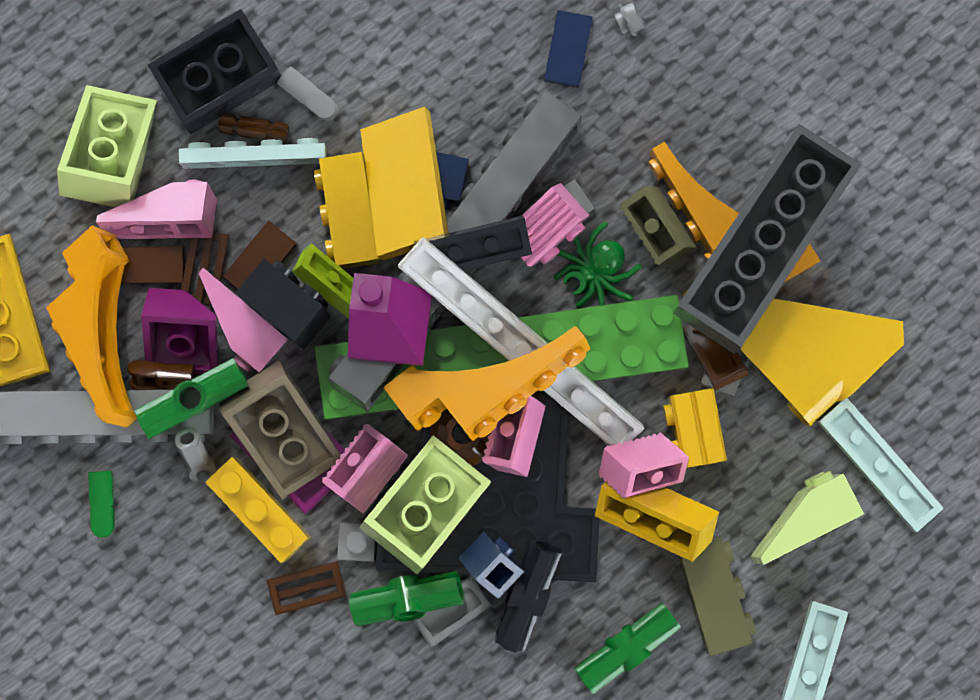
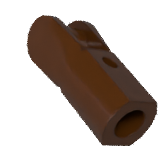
(162, 376)

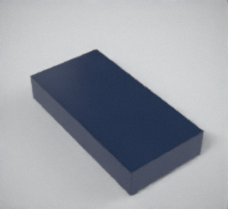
(568, 49)

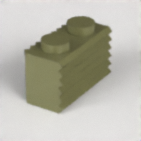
(657, 225)

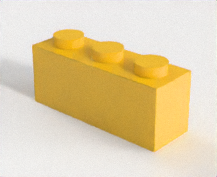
(347, 210)
(258, 509)
(661, 518)

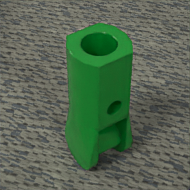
(101, 502)

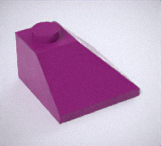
(388, 320)
(179, 330)

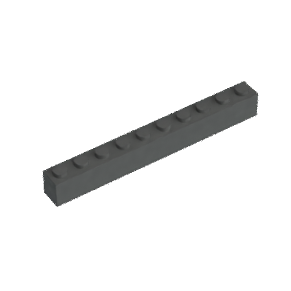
(495, 197)

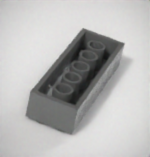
(767, 239)

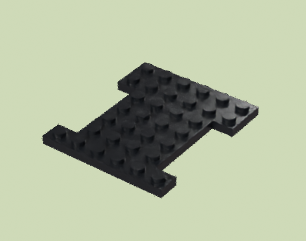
(519, 505)

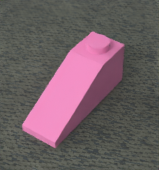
(167, 212)
(245, 330)

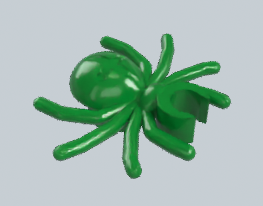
(596, 268)

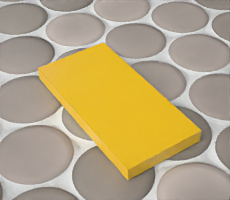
(403, 182)
(20, 340)

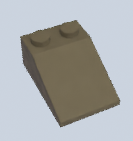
(280, 430)

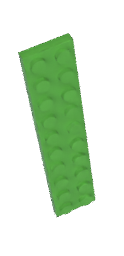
(622, 338)

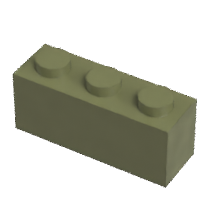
(717, 599)

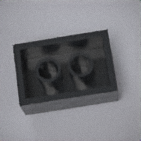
(215, 71)
(276, 296)

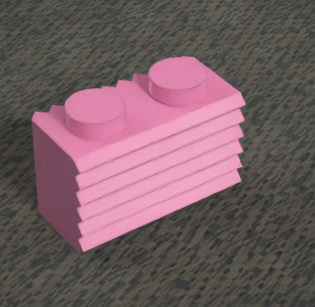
(550, 222)
(514, 439)
(643, 465)
(364, 468)

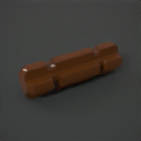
(253, 127)

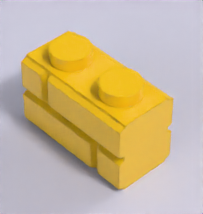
(696, 426)

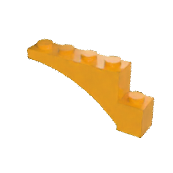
(706, 215)
(88, 319)
(485, 394)

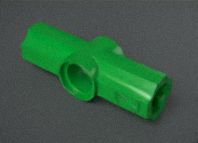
(170, 409)
(406, 598)
(627, 648)

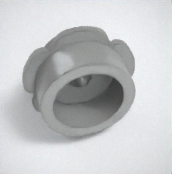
(629, 19)

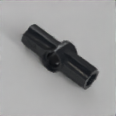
(528, 595)

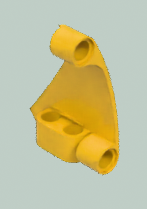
(819, 353)

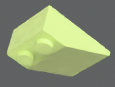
(106, 147)
(425, 504)
(811, 513)

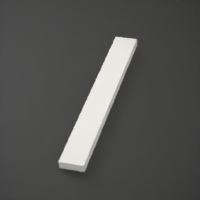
(514, 339)

